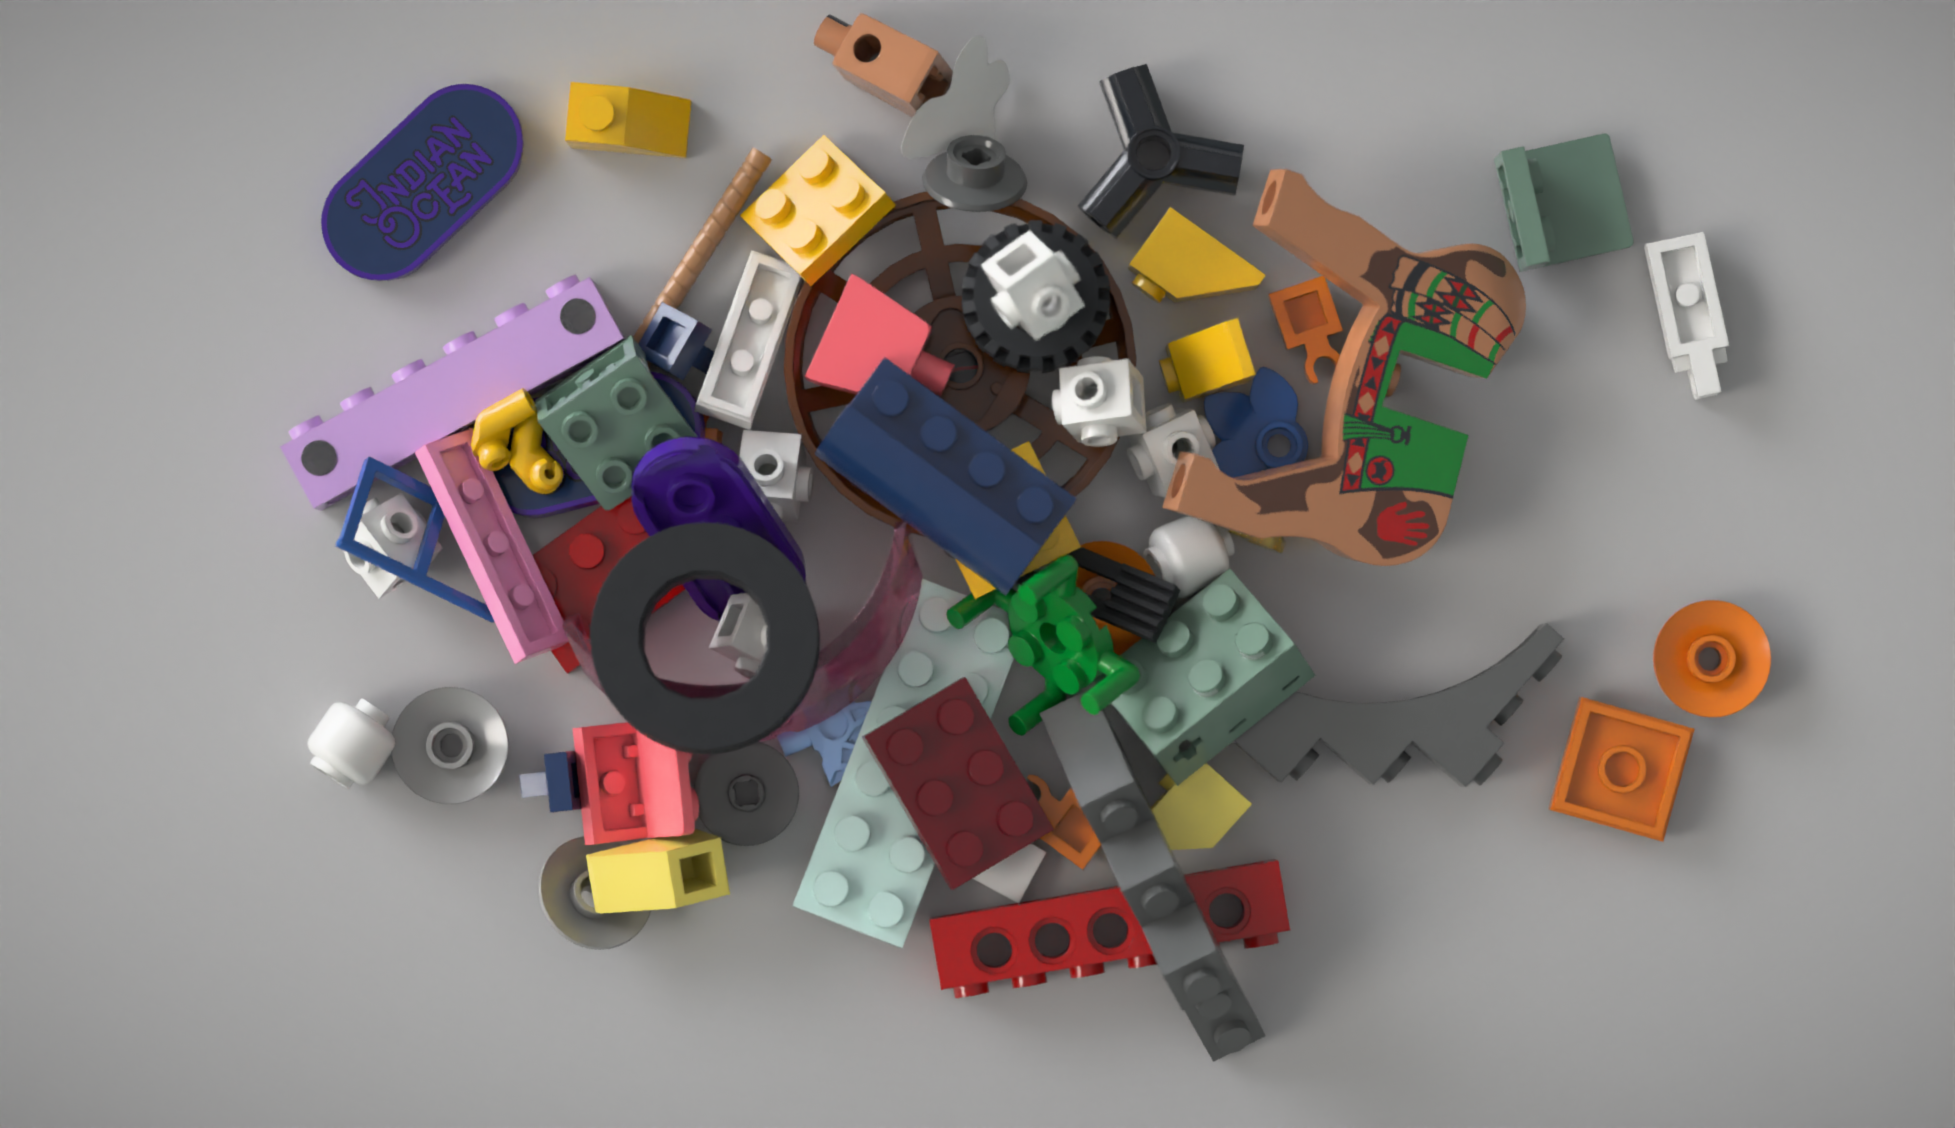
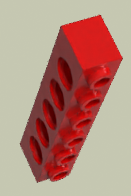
(958, 934)

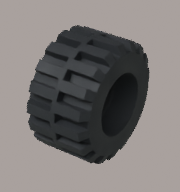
(1015, 346)

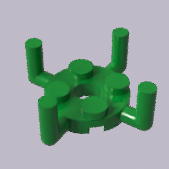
(1057, 639)

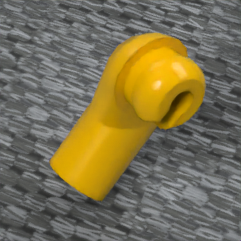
(494, 427)
(531, 461)

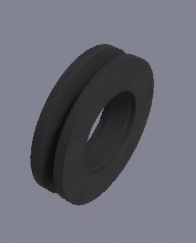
(677, 558)

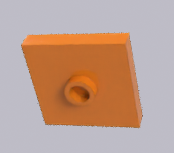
(1621, 769)

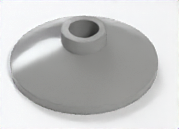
(419, 751)
(560, 891)

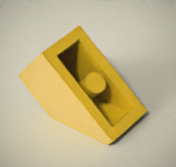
(627, 120)
(1189, 264)
(1207, 362)

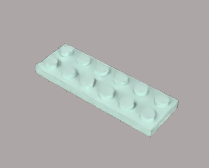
(868, 856)

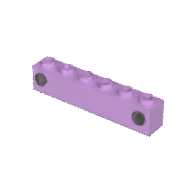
(445, 398)

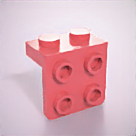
(632, 786)

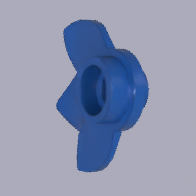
(1250, 421)

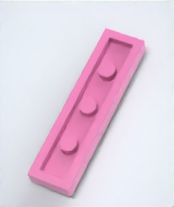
(493, 547)

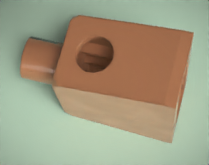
(903, 72)

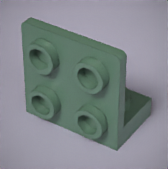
(1563, 201)
(610, 419)

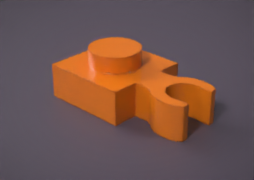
(1307, 318)
(1072, 832)

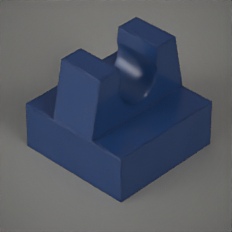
(676, 342)
(558, 782)

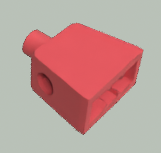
(865, 331)

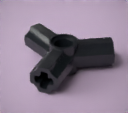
(1141, 118)

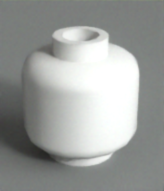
(1189, 553)
(351, 743)

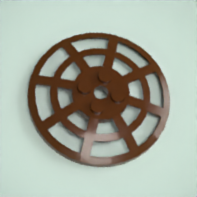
(990, 394)

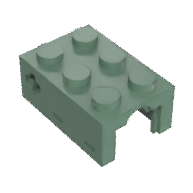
(1209, 676)

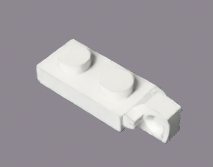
(1689, 309)

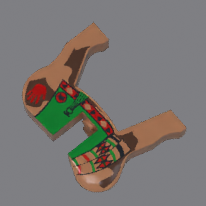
(1381, 474)

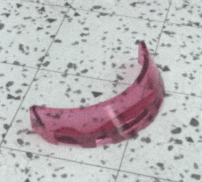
(844, 665)

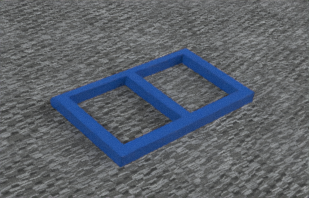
(418, 574)

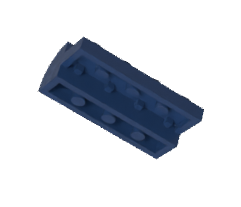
(945, 476)

